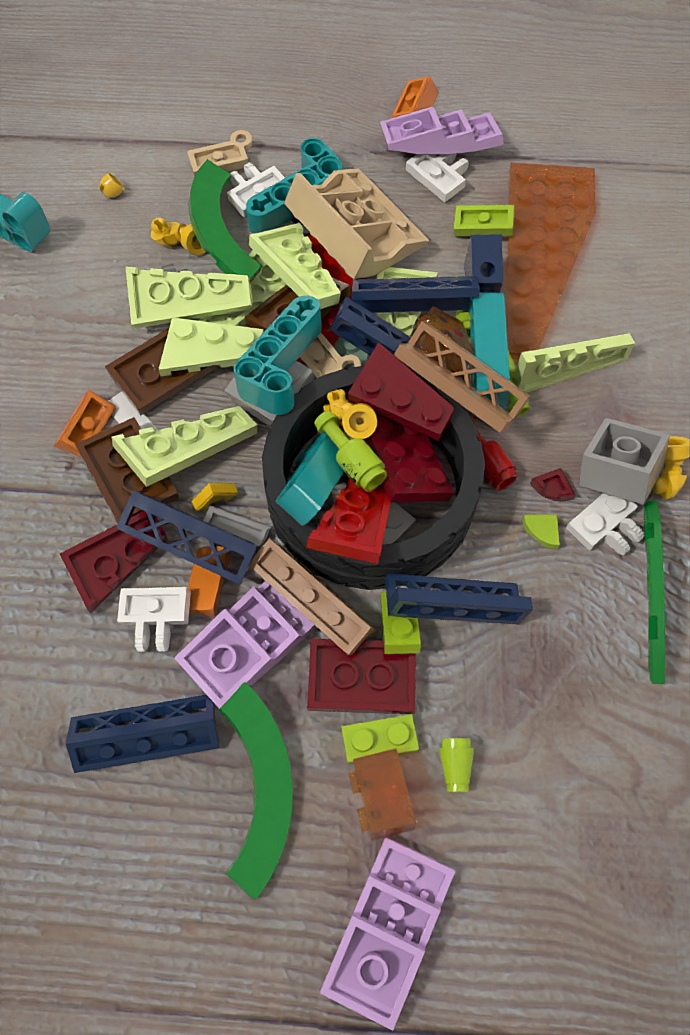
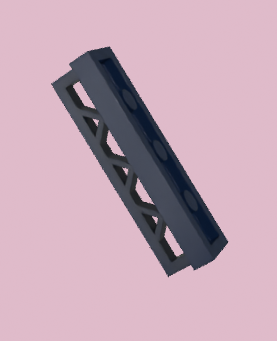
(415, 293)
(366, 329)
(193, 524)
(455, 605)
(143, 737)

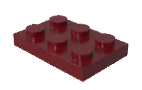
(410, 464)
(360, 681)

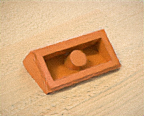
(416, 96)
(86, 421)
(205, 585)

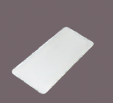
(125, 410)

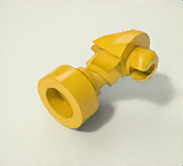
(172, 233)
(357, 419)
(671, 478)

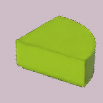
(543, 529)

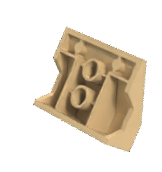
(354, 222)

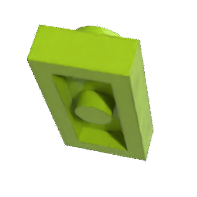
(484, 220)
(399, 633)
(380, 736)

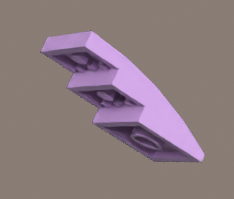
(444, 134)
(244, 642)
(388, 933)

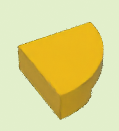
(214, 492)

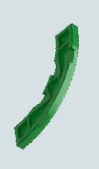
(209, 225)
(655, 592)
(271, 790)

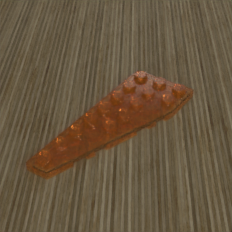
(550, 225)

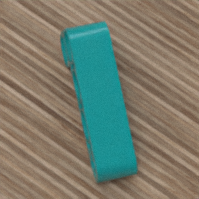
(267, 208)
(23, 221)
(489, 341)
(263, 368)
(312, 480)

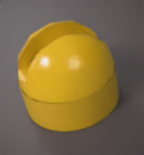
(110, 186)

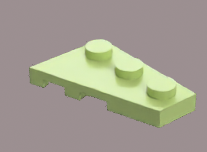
(202, 344)

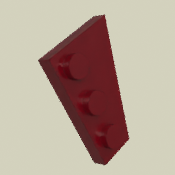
(400, 395)
(108, 560)

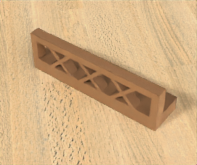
(454, 386)
(312, 597)

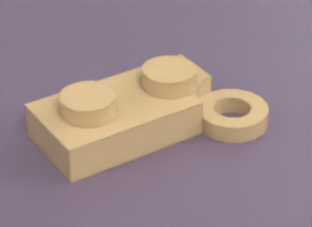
(227, 155)
(324, 359)

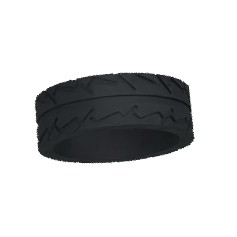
(408, 557)

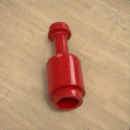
(499, 468)

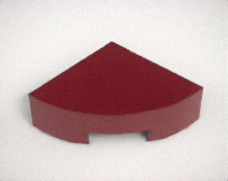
(553, 486)

